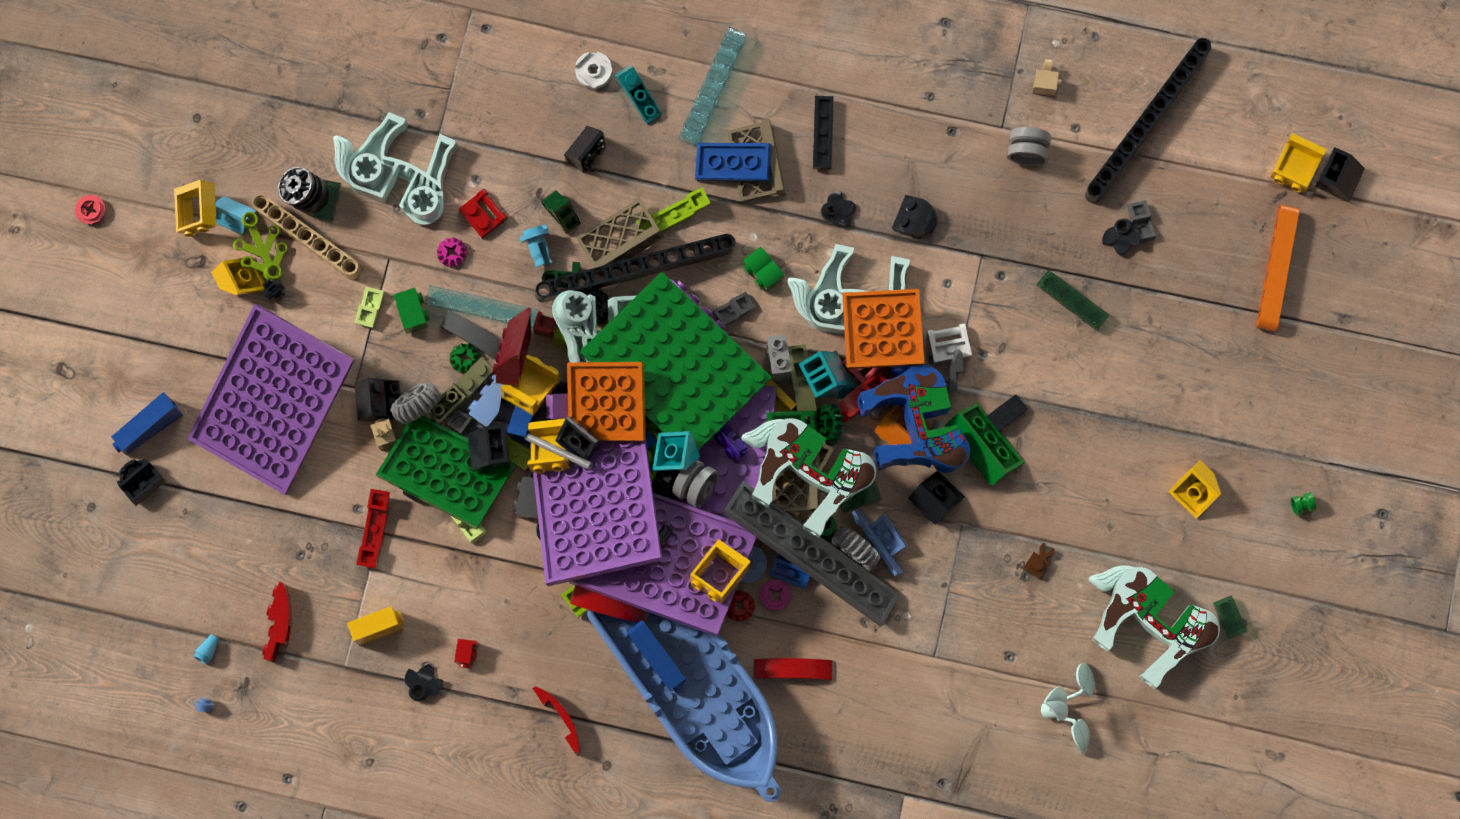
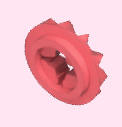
(87, 202)

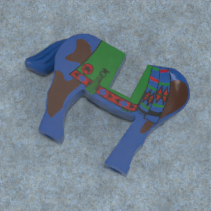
(923, 396)

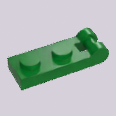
(800, 415)

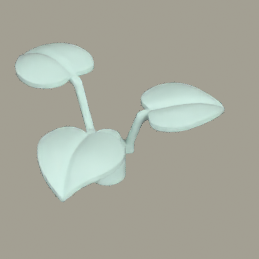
(1056, 706)

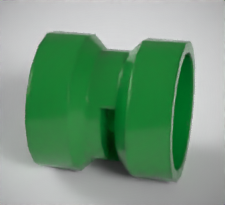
(1302, 504)

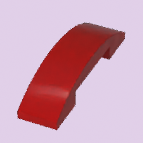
(374, 528)
(605, 605)
(793, 668)
(572, 738)

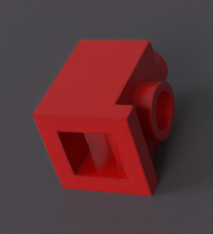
(466, 653)

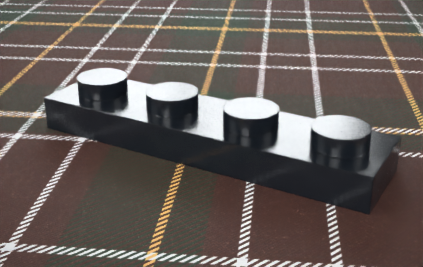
(823, 132)

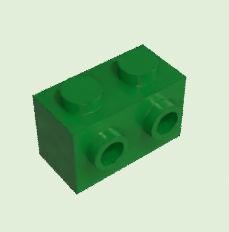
(411, 310)

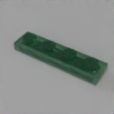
(1072, 300)

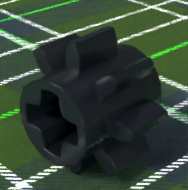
(273, 289)

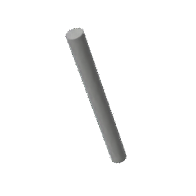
(559, 451)

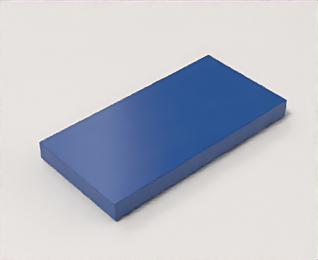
(733, 162)

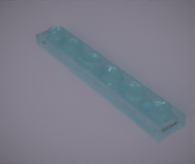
(475, 305)

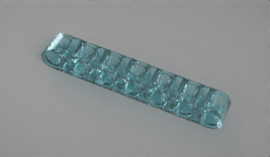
(712, 86)

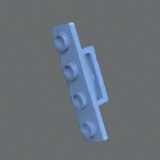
(884, 538)

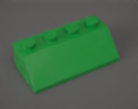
(988, 447)

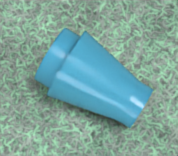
(206, 650)

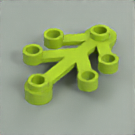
(261, 250)

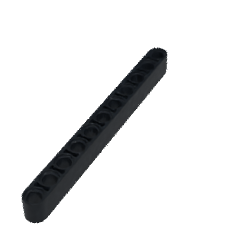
(1152, 112)
(642, 261)

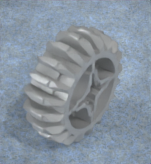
(415, 402)
(856, 548)

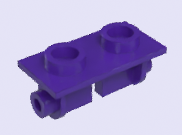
(732, 448)

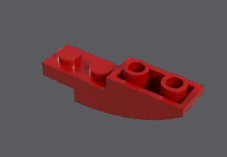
(849, 403)
(281, 614)

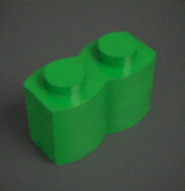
(762, 269)

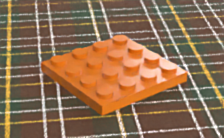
(883, 329)
(608, 398)

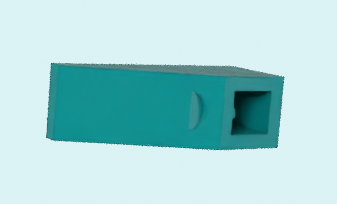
(637, 94)

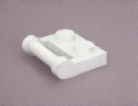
(945, 350)

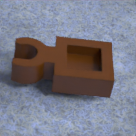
(1037, 563)

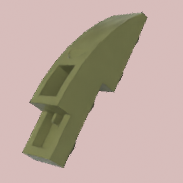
(462, 391)
(803, 394)

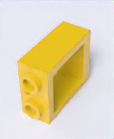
(184, 207)
(729, 555)

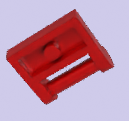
(478, 218)

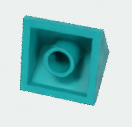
(675, 451)

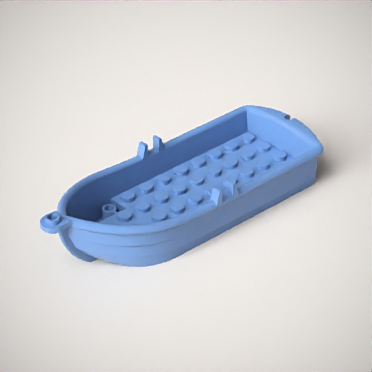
(718, 714)

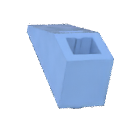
(488, 405)

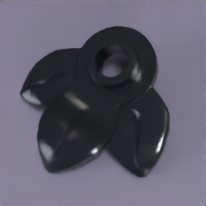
(840, 207)
(1121, 239)
(422, 680)

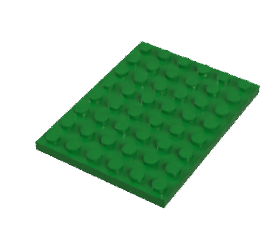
(691, 366)

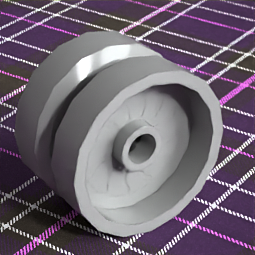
(1029, 146)
(695, 484)

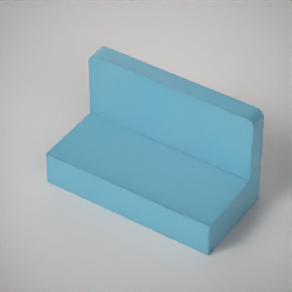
(230, 214)

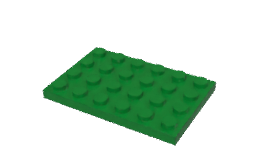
(438, 470)

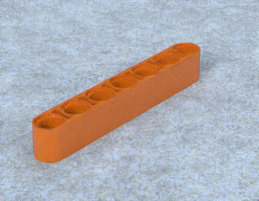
(1277, 268)

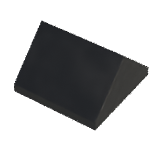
(578, 439)

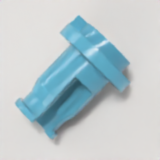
(537, 244)

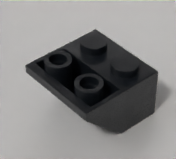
(585, 148)
(1340, 174)
(375, 398)
(489, 448)

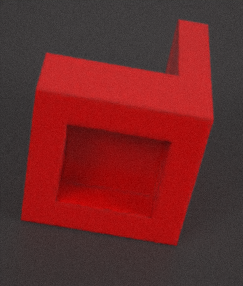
(544, 325)

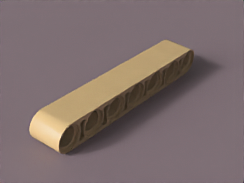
(302, 229)

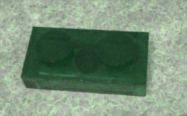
(1230, 617)

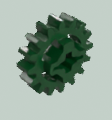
(830, 423)

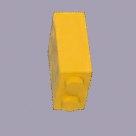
(376, 625)

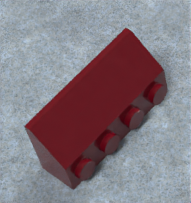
(513, 349)

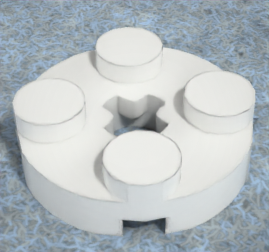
(593, 80)

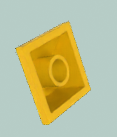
(236, 279)
(1196, 489)

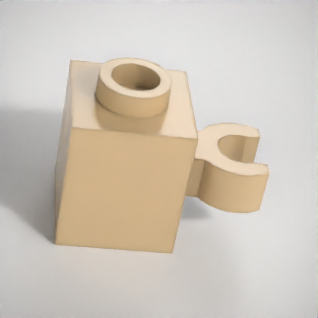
(1046, 81)
(383, 433)

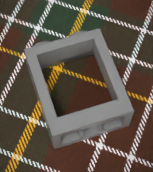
(779, 359)

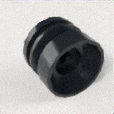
(303, 190)

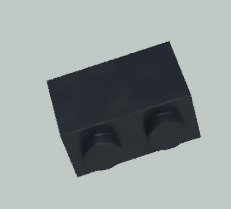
(936, 497)

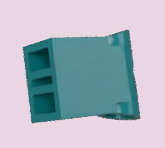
(827, 375)

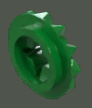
(456, 362)

